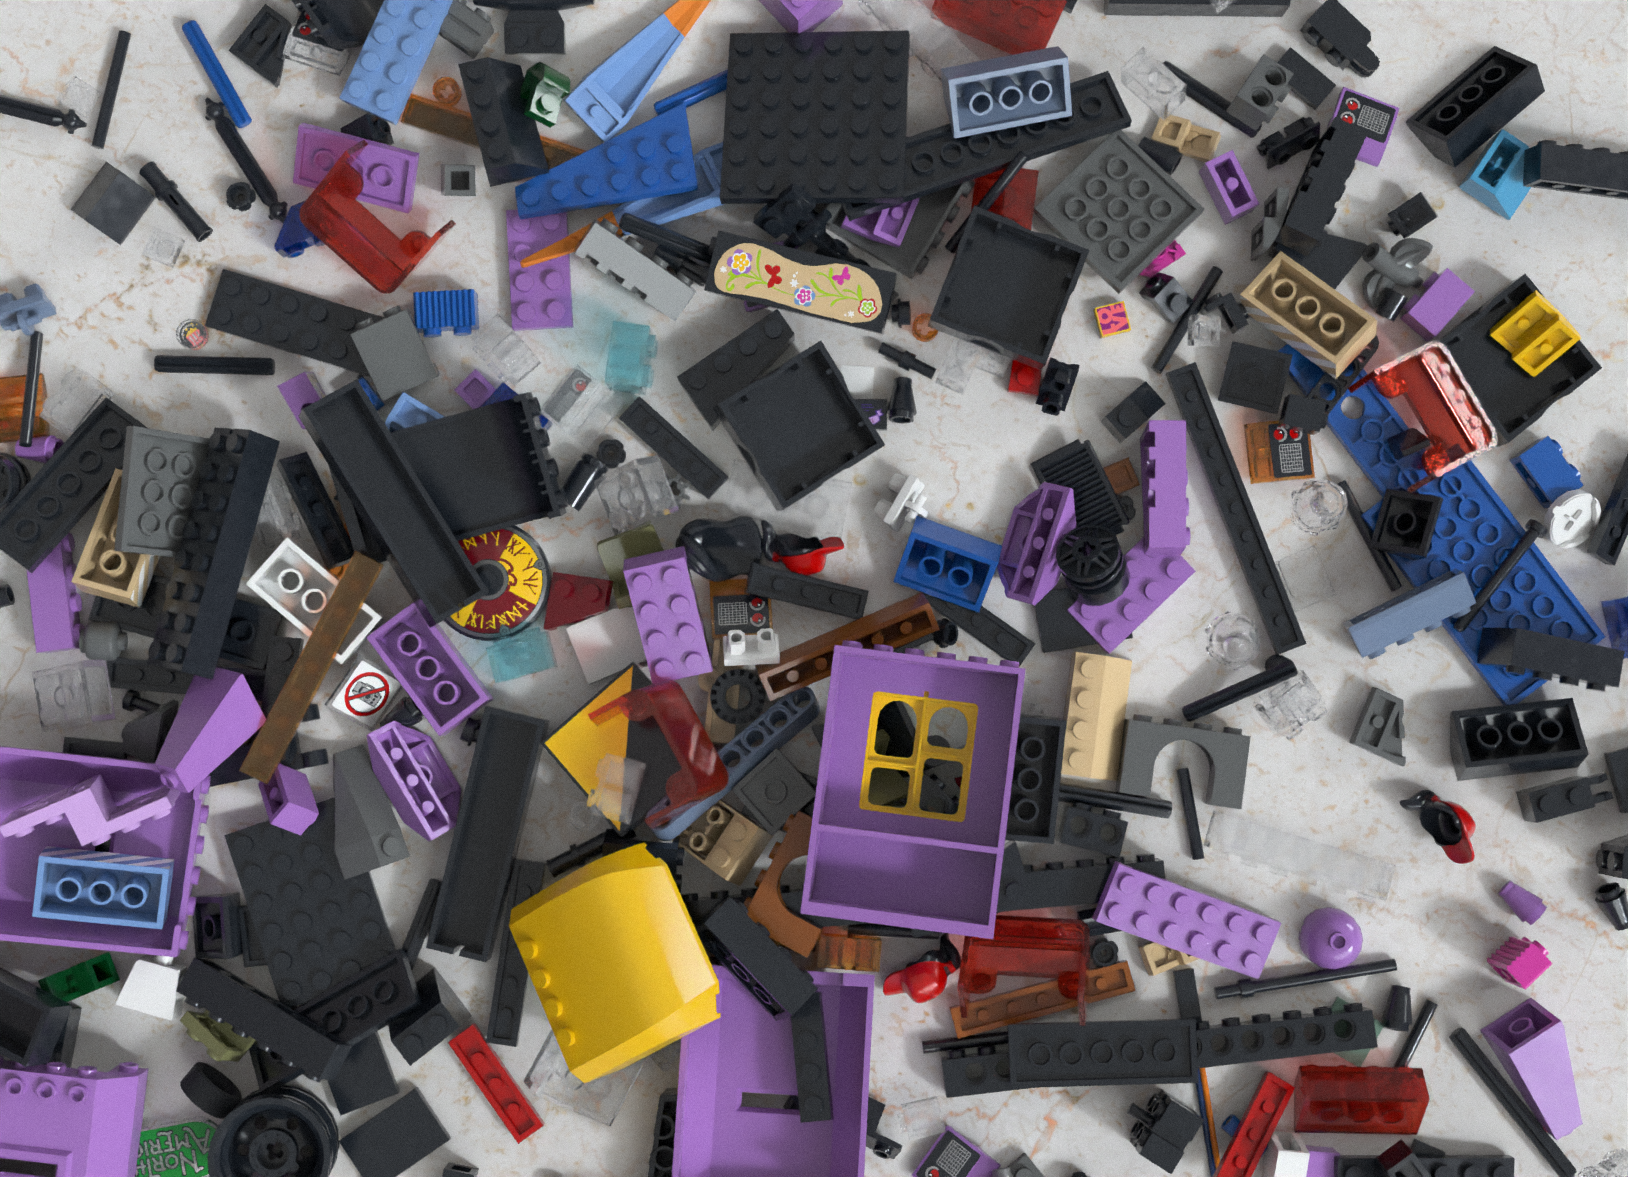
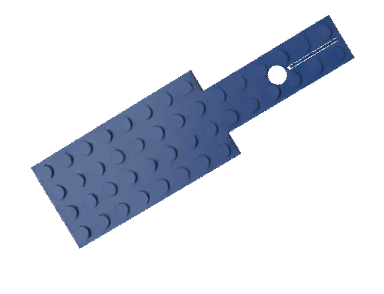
(1470, 534)

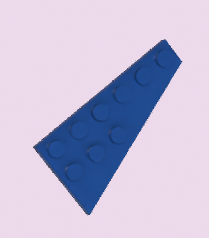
(633, 166)

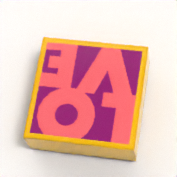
(1112, 319)

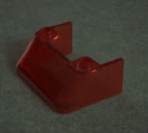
(358, 235)
(1440, 403)
(702, 768)
(1028, 949)

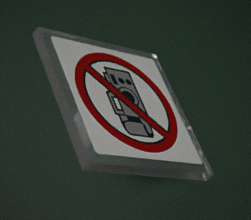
(364, 693)

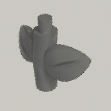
(1393, 267)

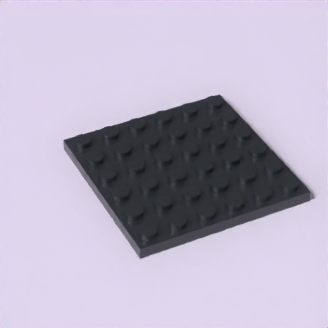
(816, 115)

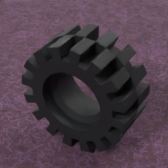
(719, 691)

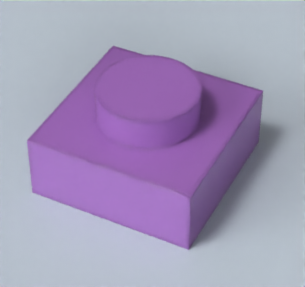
(475, 390)

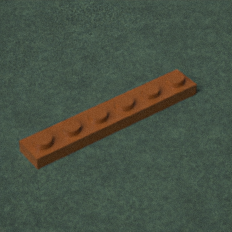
(1038, 1000)

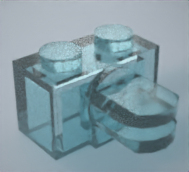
(521, 656)

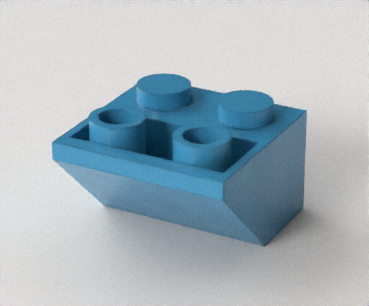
(1498, 175)

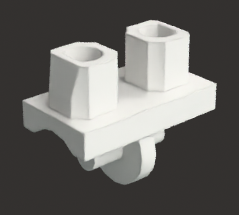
(907, 503)
(751, 649)

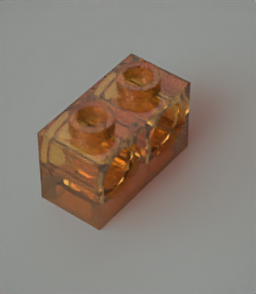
(849, 952)

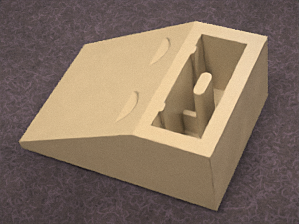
(725, 841)

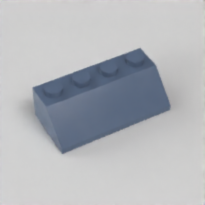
(1007, 91)
(1410, 613)

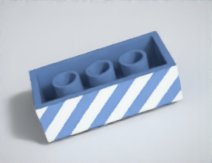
(103, 887)

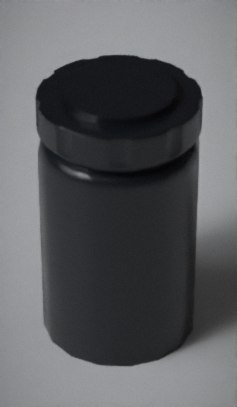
(580, 481)

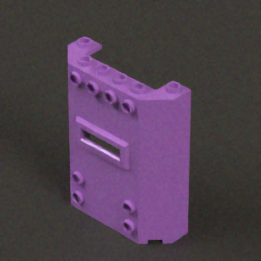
(35, 774)
(756, 1055)
(72, 1117)

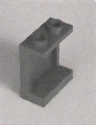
(394, 352)

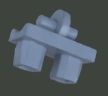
(25, 311)

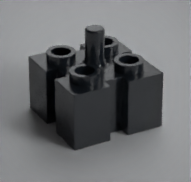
(1163, 1130)

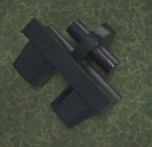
(1056, 386)

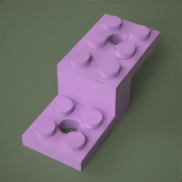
(90, 811)

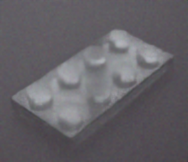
(815, 515)

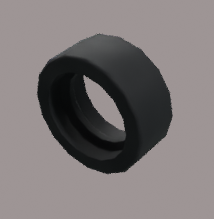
(210, 1090)

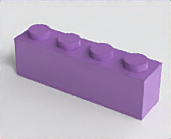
(55, 600)

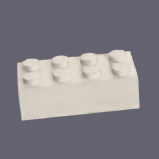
(302, 588)

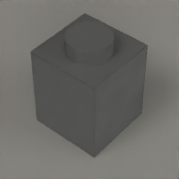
(458, 180)

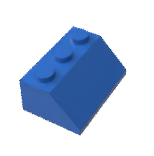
(948, 564)

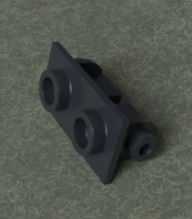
(1301, 136)

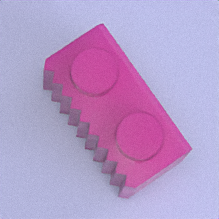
(1520, 961)

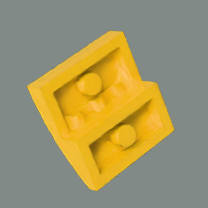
(1535, 333)

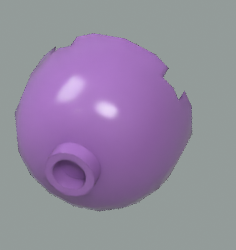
(1330, 938)

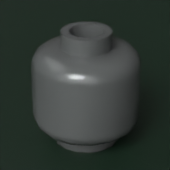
(103, 640)

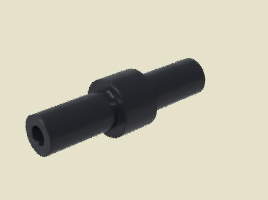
(907, 360)

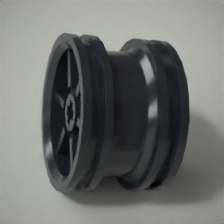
(315, 1128)

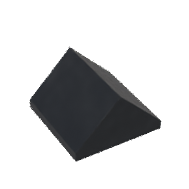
(113, 203)
(1406, 524)
(217, 926)

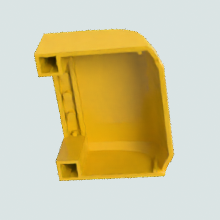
(615, 962)

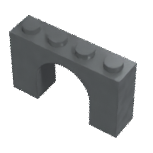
(1224, 750)

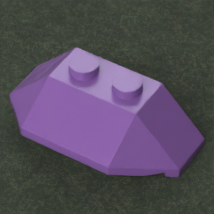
(1031, 541)
(415, 779)

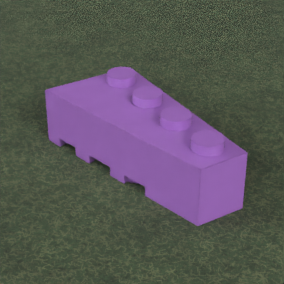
(1164, 487)

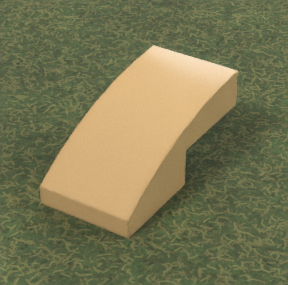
(1190, 139)
(1162, 958)

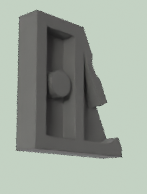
(1381, 726)

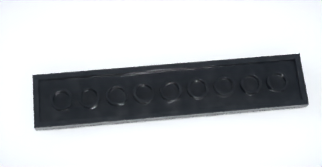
(941, 161)

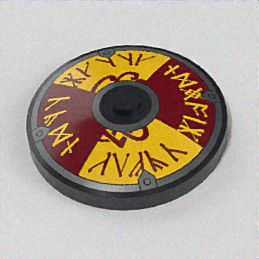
(517, 584)

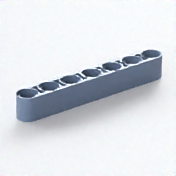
(749, 756)

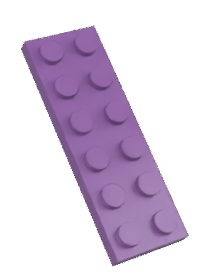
(1186, 920)

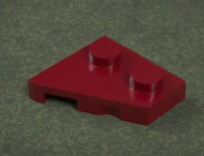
(575, 598)

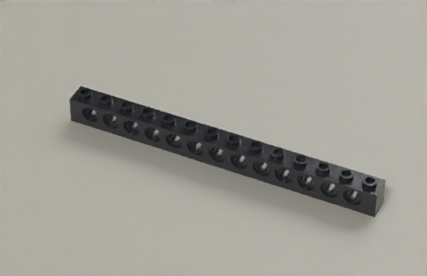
(1358, 1035)

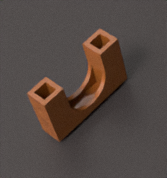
(768, 905)

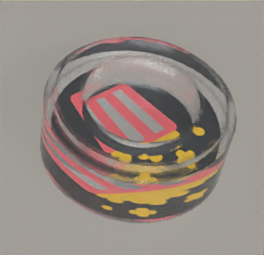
(192, 334)

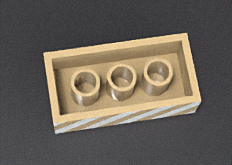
(1308, 314)
(110, 572)

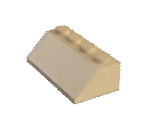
(1095, 715)

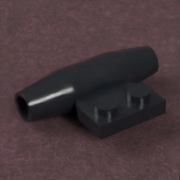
(534, 24)

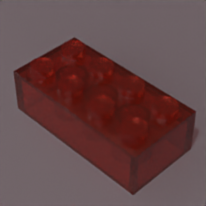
(1005, 24)

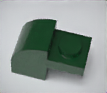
(544, 91)
(81, 978)

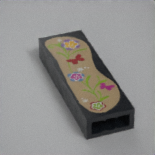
(799, 282)

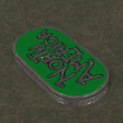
(175, 1148)

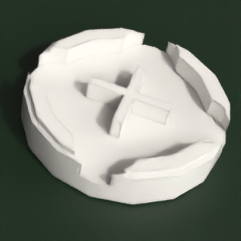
(1572, 518)

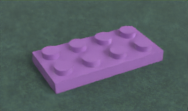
(386, 170)
(541, 291)
(1150, 584)

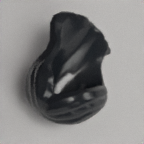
(721, 547)

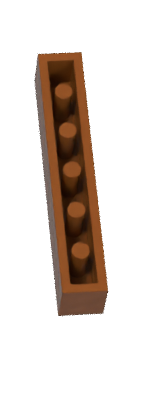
(814, 658)

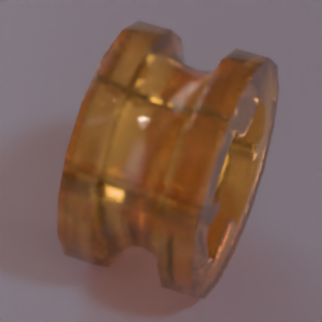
(441, 84)
(917, 333)

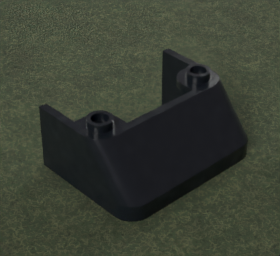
(899, 727)

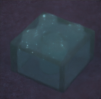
(630, 358)

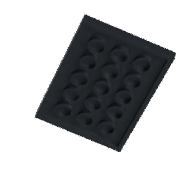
(303, 911)

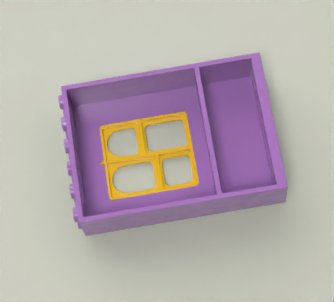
(905, 861)

